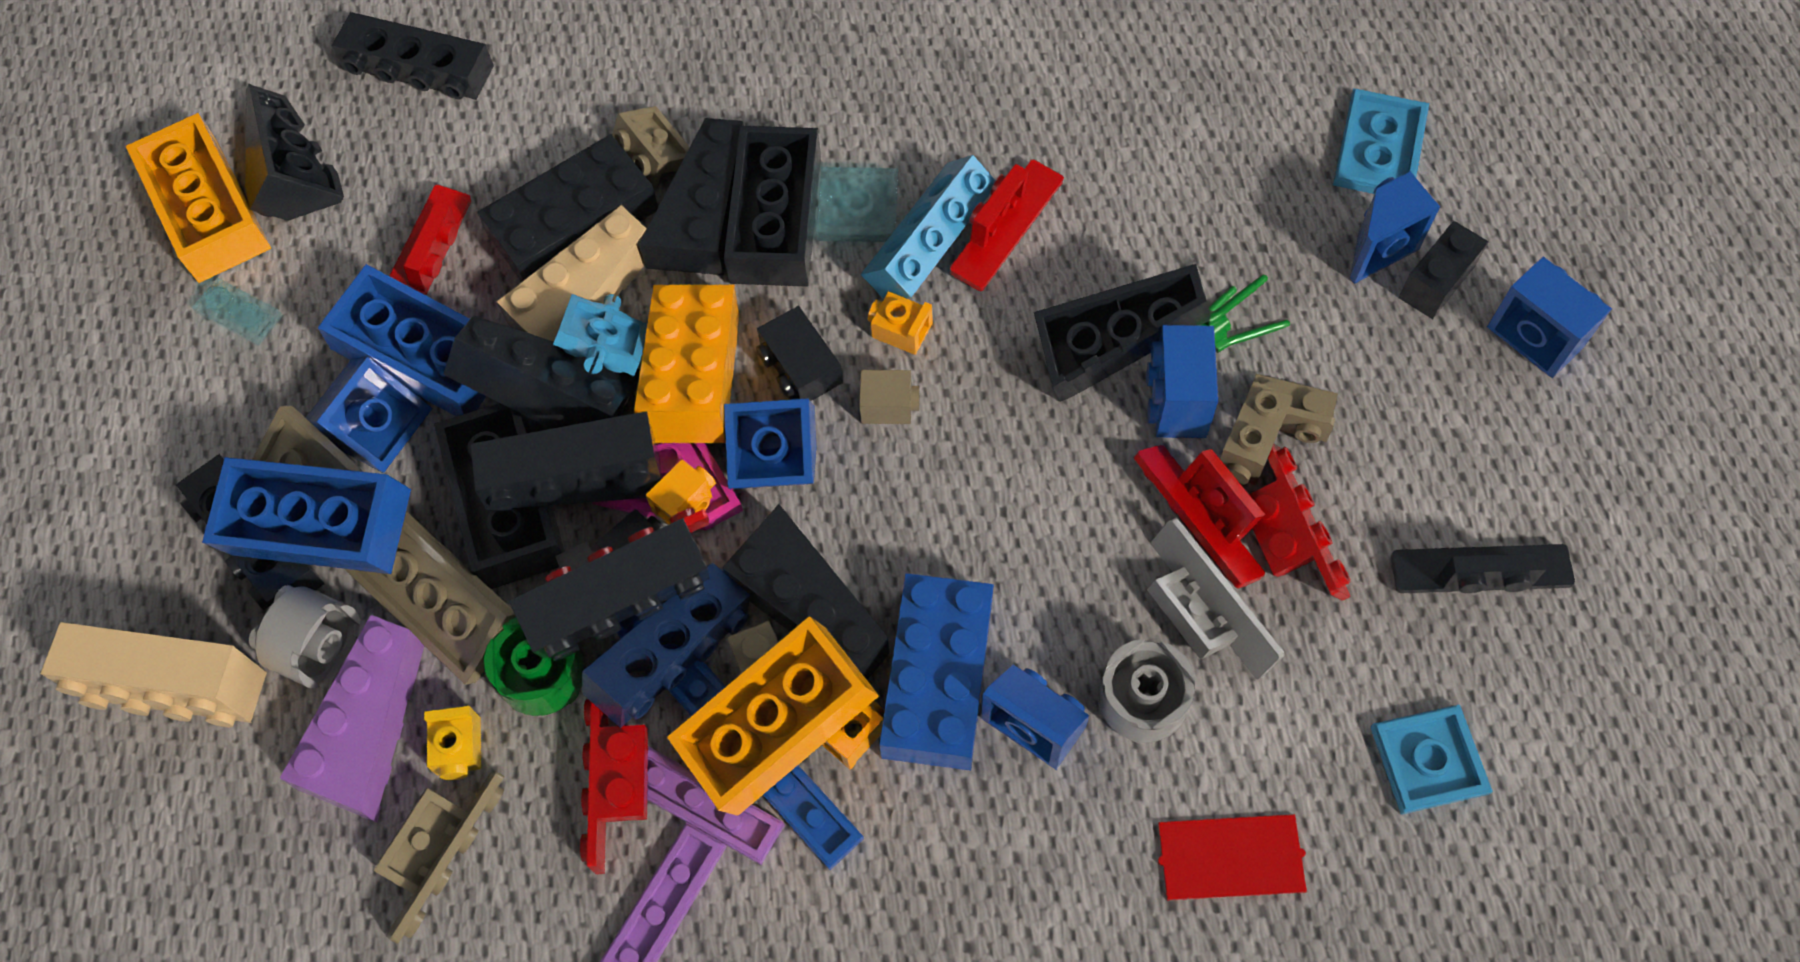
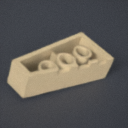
(590, 267)

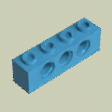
(929, 228)

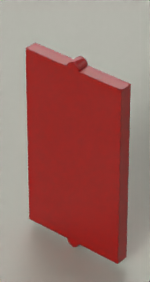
(1231, 857)

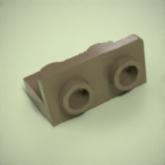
(650, 142)
(1310, 411)

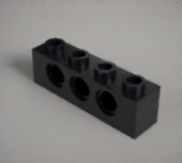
(413, 56)
(199, 492)

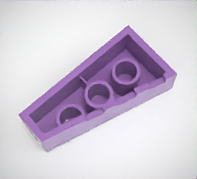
(357, 726)

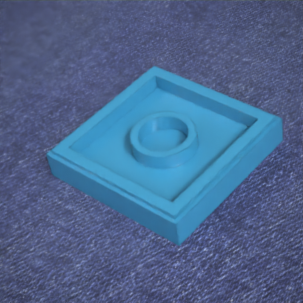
(1430, 759)

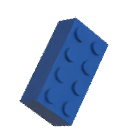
(401, 334)
(307, 515)
(937, 672)

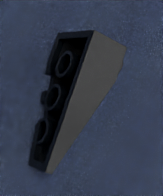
(281, 163)

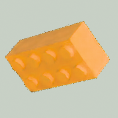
(197, 198)
(688, 362)
(772, 717)

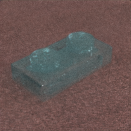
(238, 311)

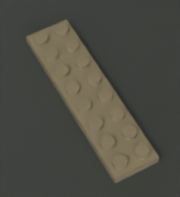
(428, 585)

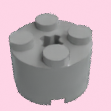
(305, 635)
(1146, 666)

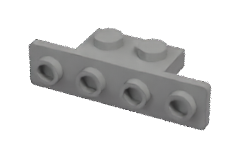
(1206, 605)

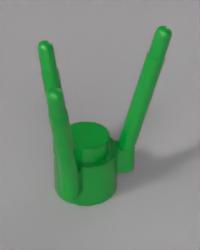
(1221, 323)

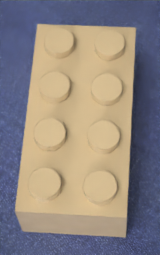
(154, 673)

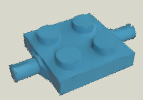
(601, 335)

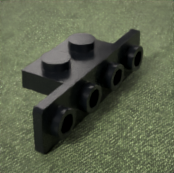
(1482, 568)

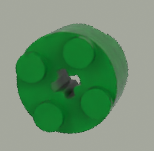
(524, 683)

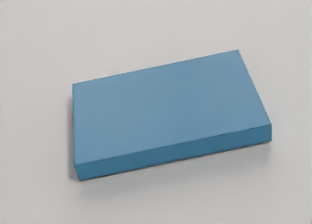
(1379, 140)

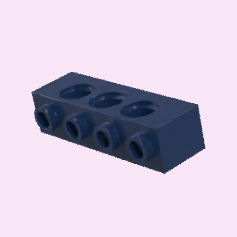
(628, 697)

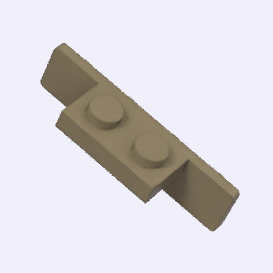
(426, 846)

